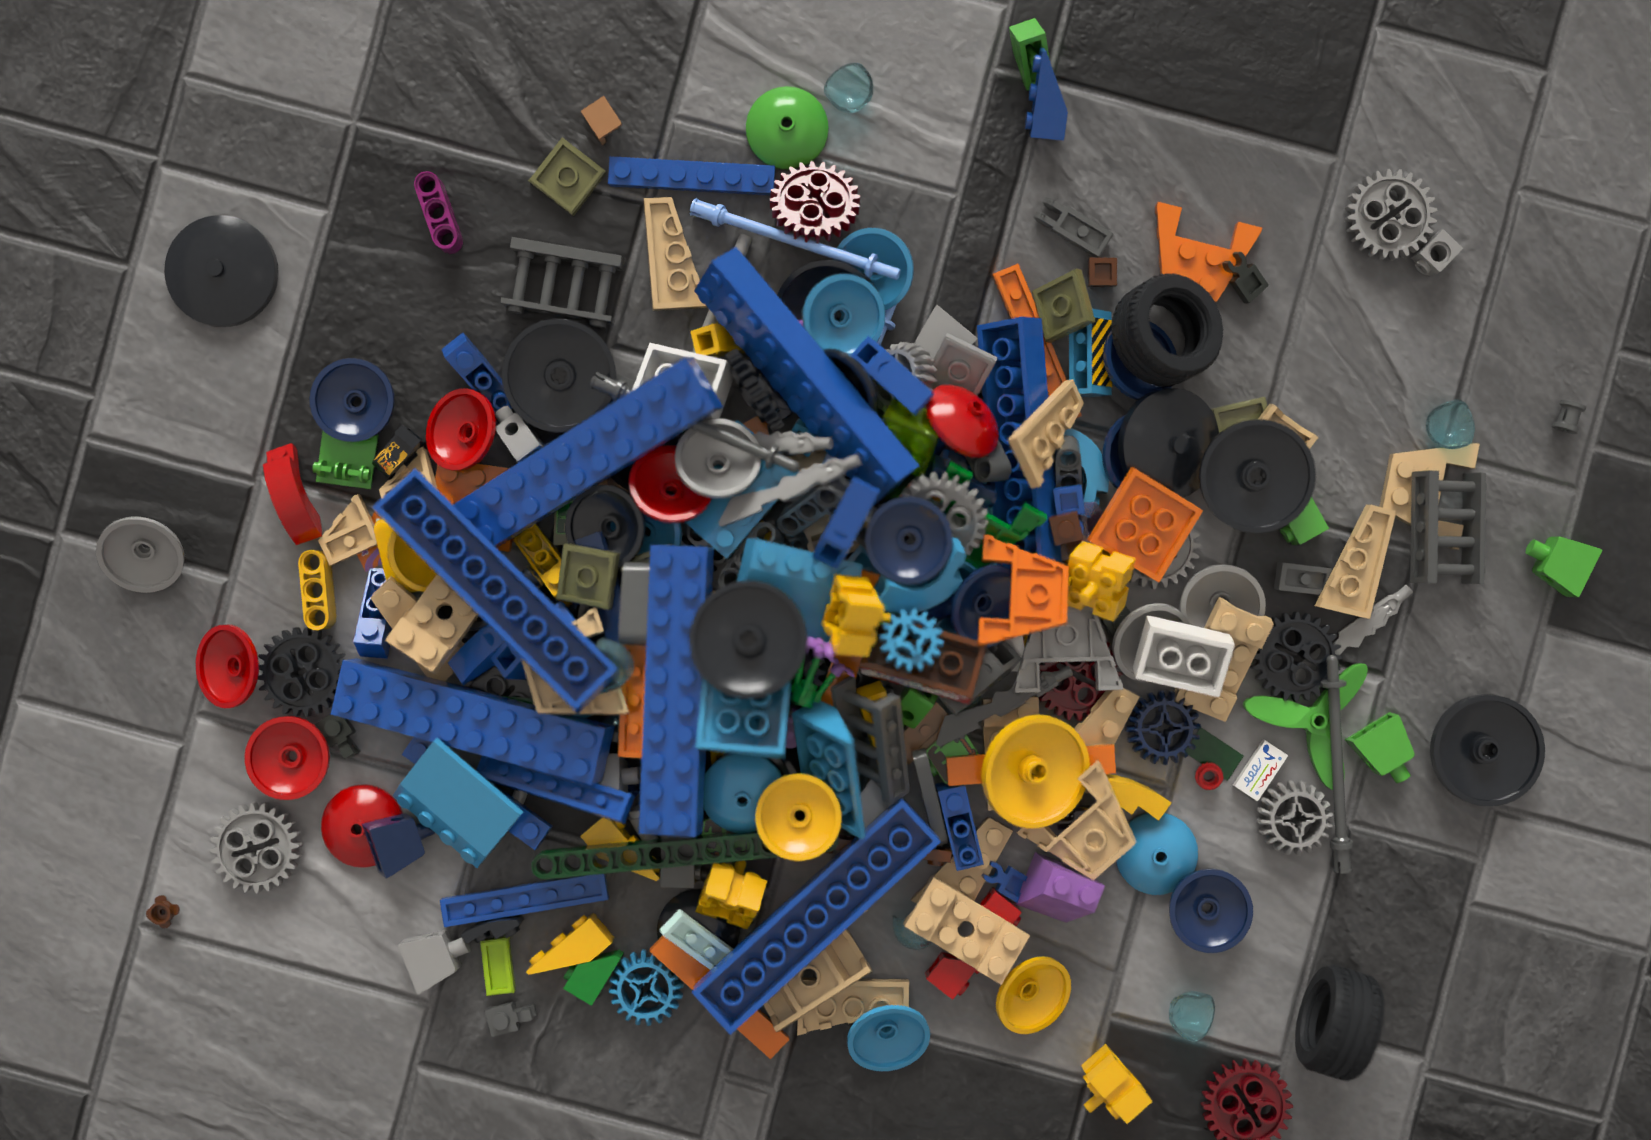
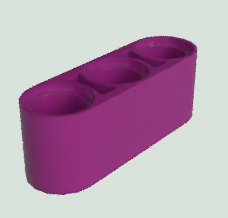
(430, 202)

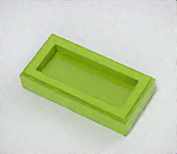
(497, 966)

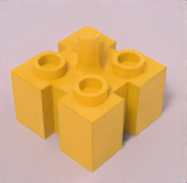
(1098, 580)
(853, 615)
(731, 894)
(1114, 1086)

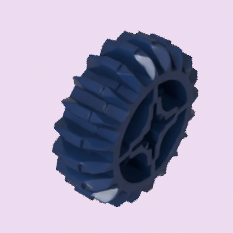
(1164, 740)

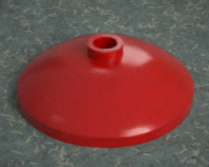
(963, 421)
(460, 429)
(654, 477)
(227, 666)
(269, 759)
(351, 807)

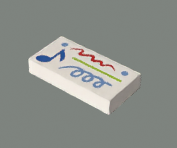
(1260, 770)

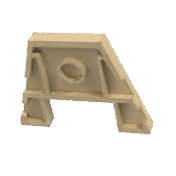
(1398, 479)
(549, 702)
(1096, 836)

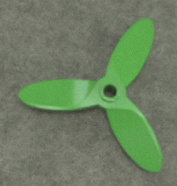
(1294, 715)

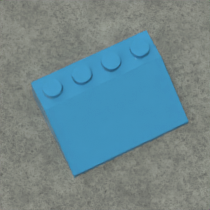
(730, 537)
(797, 575)
(744, 725)
(829, 755)
(457, 803)

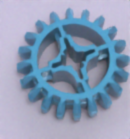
(637, 981)

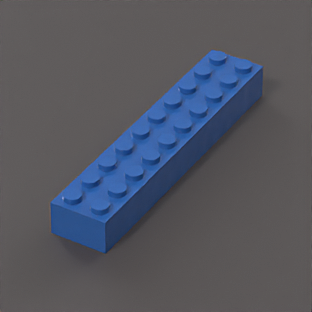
(802, 372)
(1013, 394)
(591, 452)
(496, 590)
(673, 686)
(472, 720)
(815, 915)

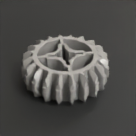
(916, 361)
(1297, 828)

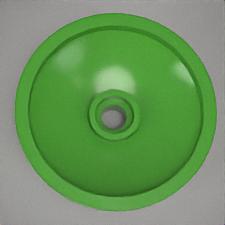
(789, 145)

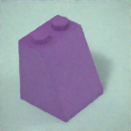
(1058, 890)

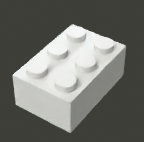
(661, 357)
(1183, 656)

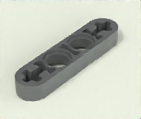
(929, 794)

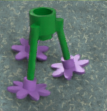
(805, 692)

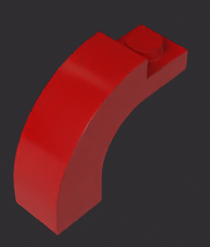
(289, 495)

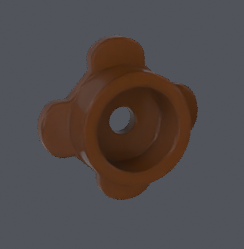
(154, 913)

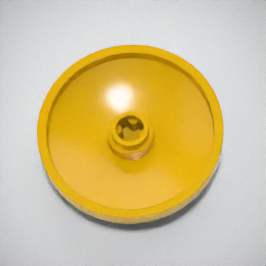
(1035, 771)

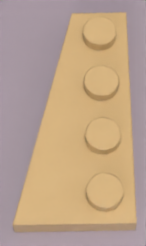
(669, 258)
(1044, 431)
(396, 602)
(1107, 718)
(992, 840)
(854, 1002)

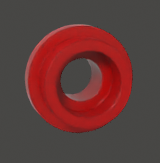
(1210, 784)

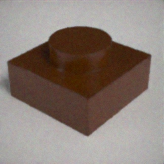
(1102, 272)
(1066, 528)

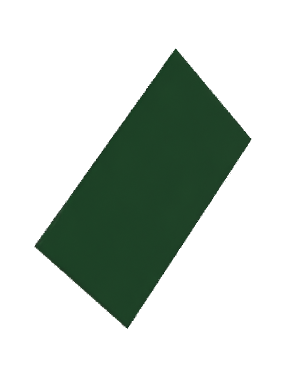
(1216, 751)

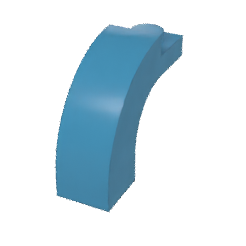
(1093, 473)
(925, 594)

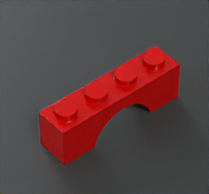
(952, 973)

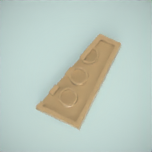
(1358, 570)

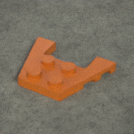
(1197, 259)
(1036, 593)

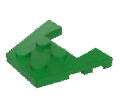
(1024, 522)

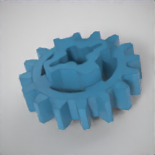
(923, 637)

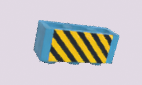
(1086, 356)

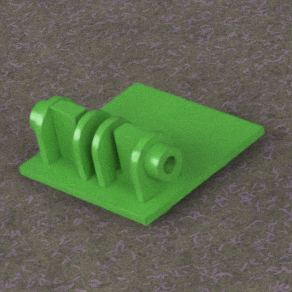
(346, 462)

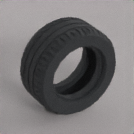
(1193, 310)
(1339, 1022)

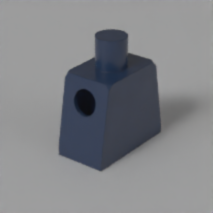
(395, 842)

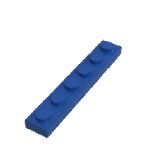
(691, 175)
(589, 798)
(529, 826)
(523, 899)

